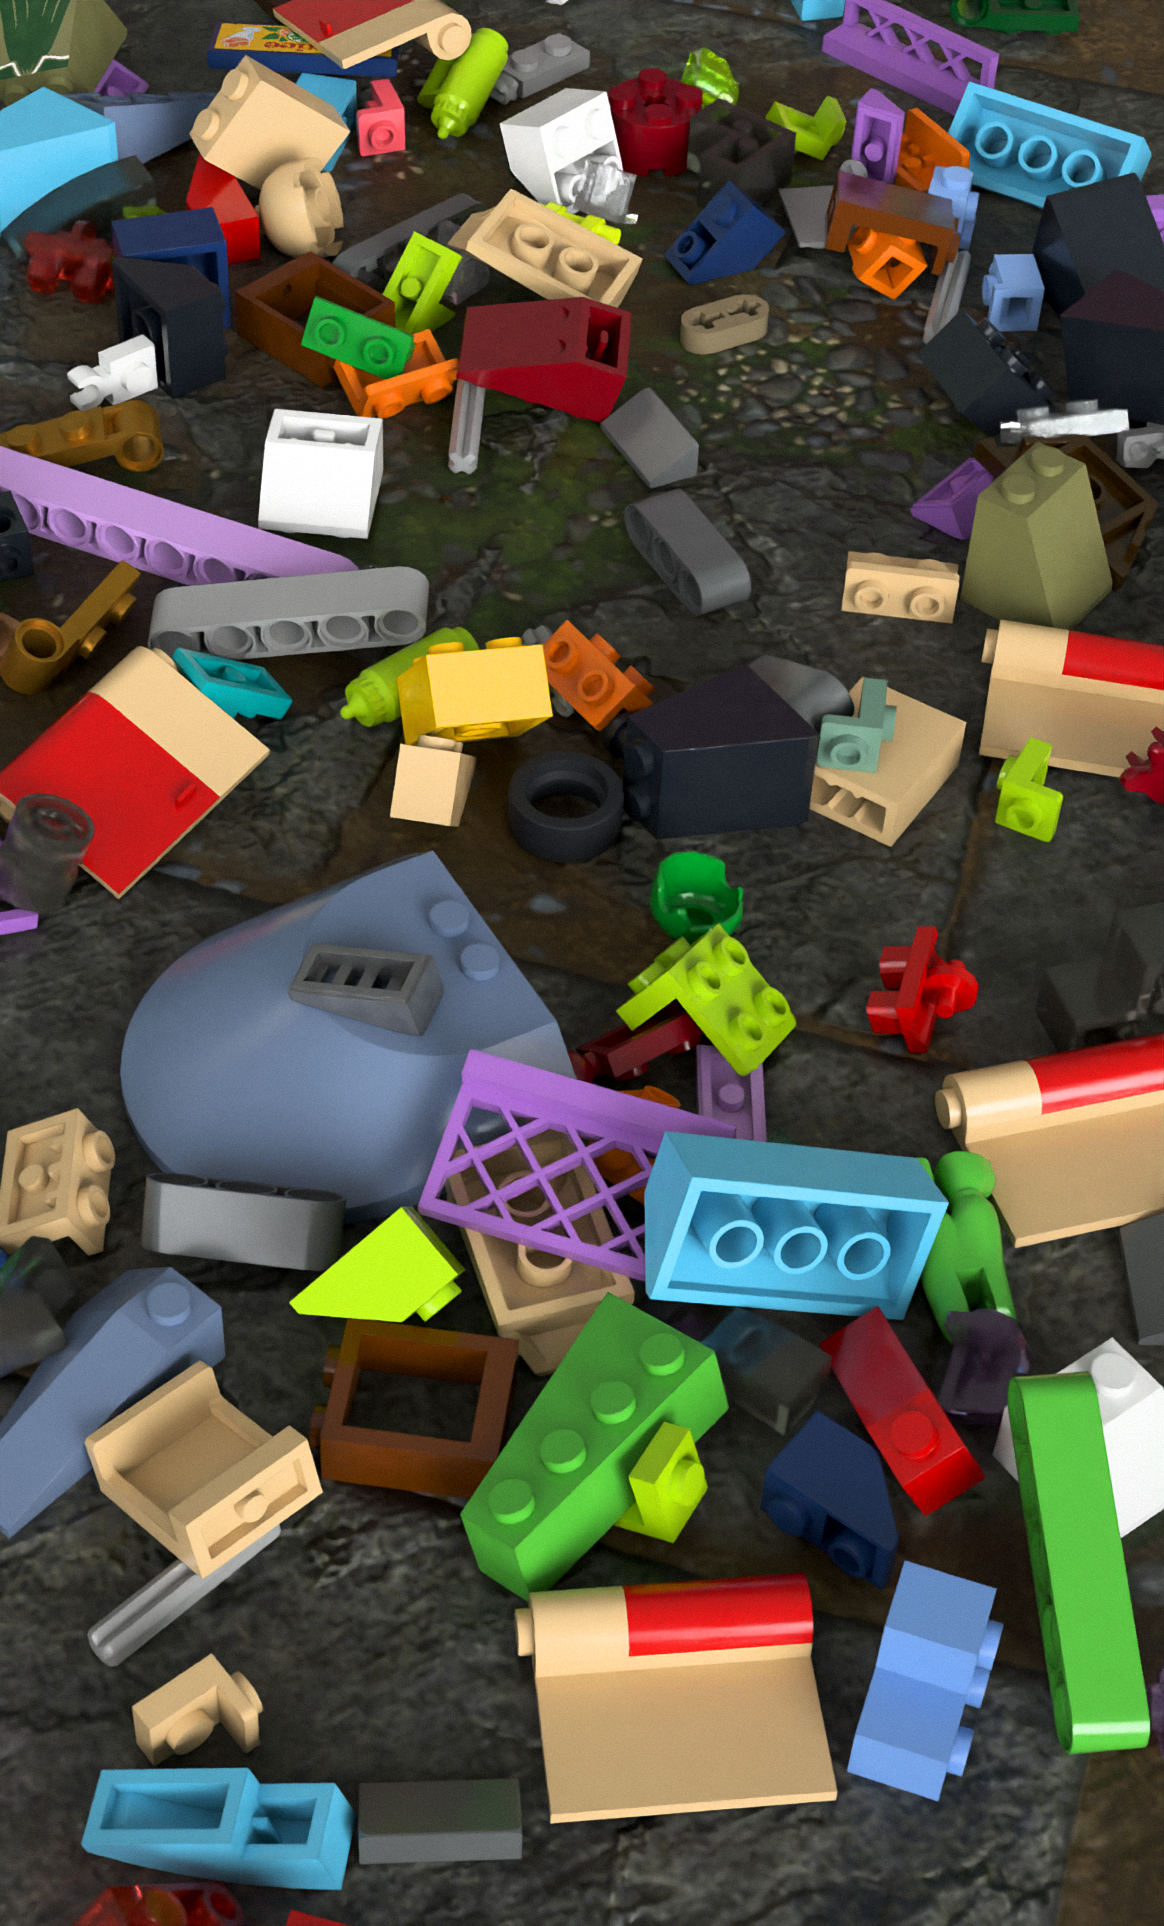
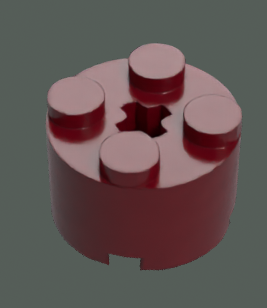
(653, 121)

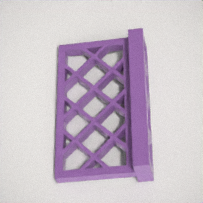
(579, 1112)

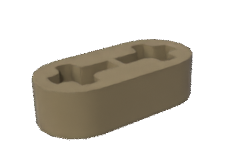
(724, 324)

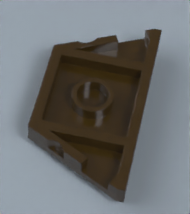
(1120, 501)

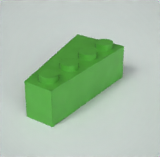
(572, 1454)

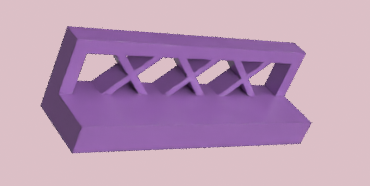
(902, 66)

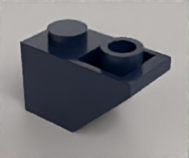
(724, 238)
(836, 1497)

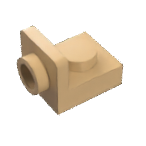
(190, 1705)

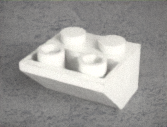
(555, 139)
(321, 473)

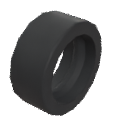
(562, 838)

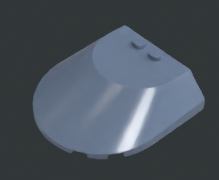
(281, 1093)

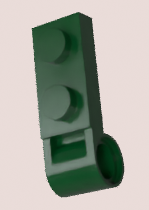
(1017, 15)

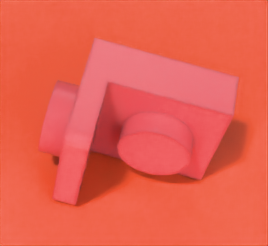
(381, 122)

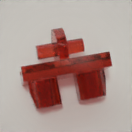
(71, 257)

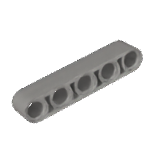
(293, 614)

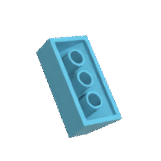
(1039, 150)
(787, 1226)

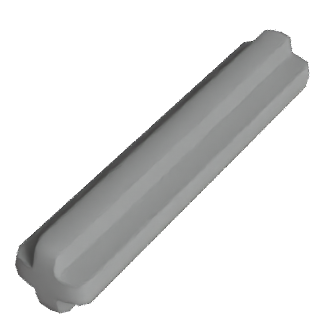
(947, 294)
(466, 427)
(161, 1603)

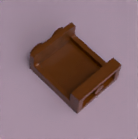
(892, 211)

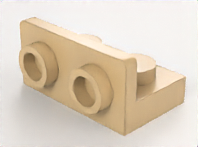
(900, 587)
(56, 1182)

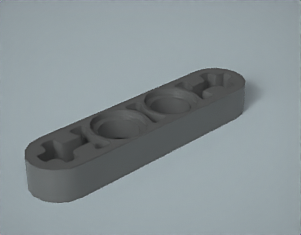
(368, 258)

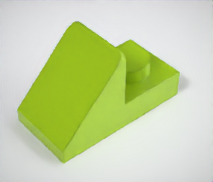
(420, 284)

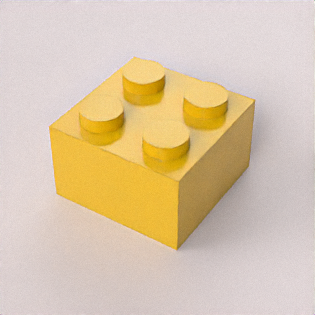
(474, 692)

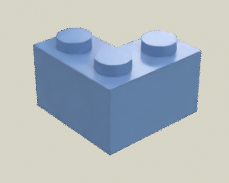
(927, 1668)

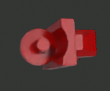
(926, 990)

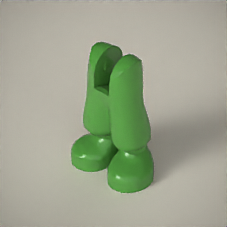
(967, 1253)

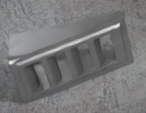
(403, 1006)

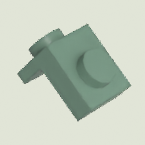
(855, 741)

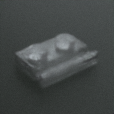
(1080, 418)

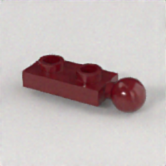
(625, 1052)

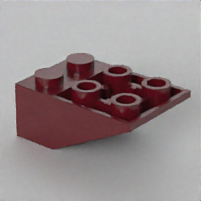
(549, 353)

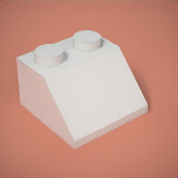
(1132, 1428)

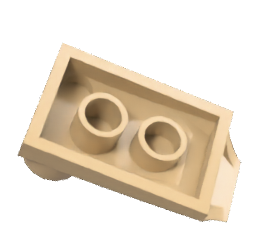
(547, 251)
(527, 1290)

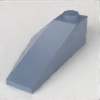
(147, 122)
(118, 1352)

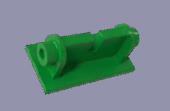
(357, 339)

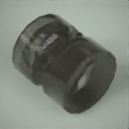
(43, 852)

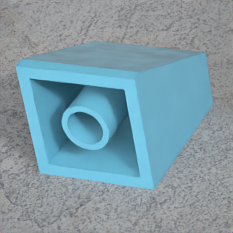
(45, 146)

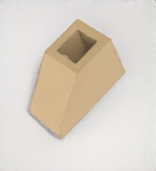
(432, 781)

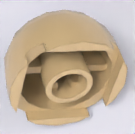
(300, 210)

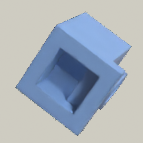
(956, 184)
(1013, 292)

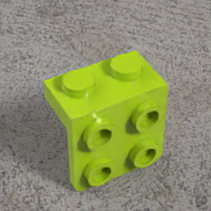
(719, 993)

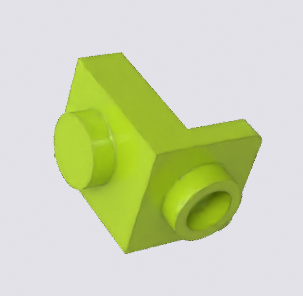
(813, 134)
(1024, 799)
(665, 1485)

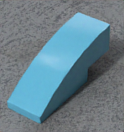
(222, 1826)

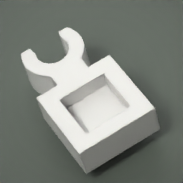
(120, 376)

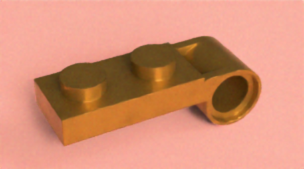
(122, 430)
(44, 650)

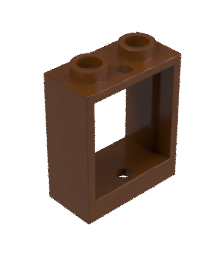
(267, 312)
(408, 1459)

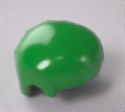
(694, 896)

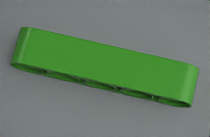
(1078, 1564)

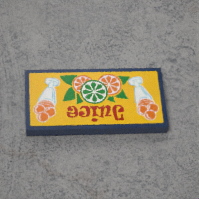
(286, 51)

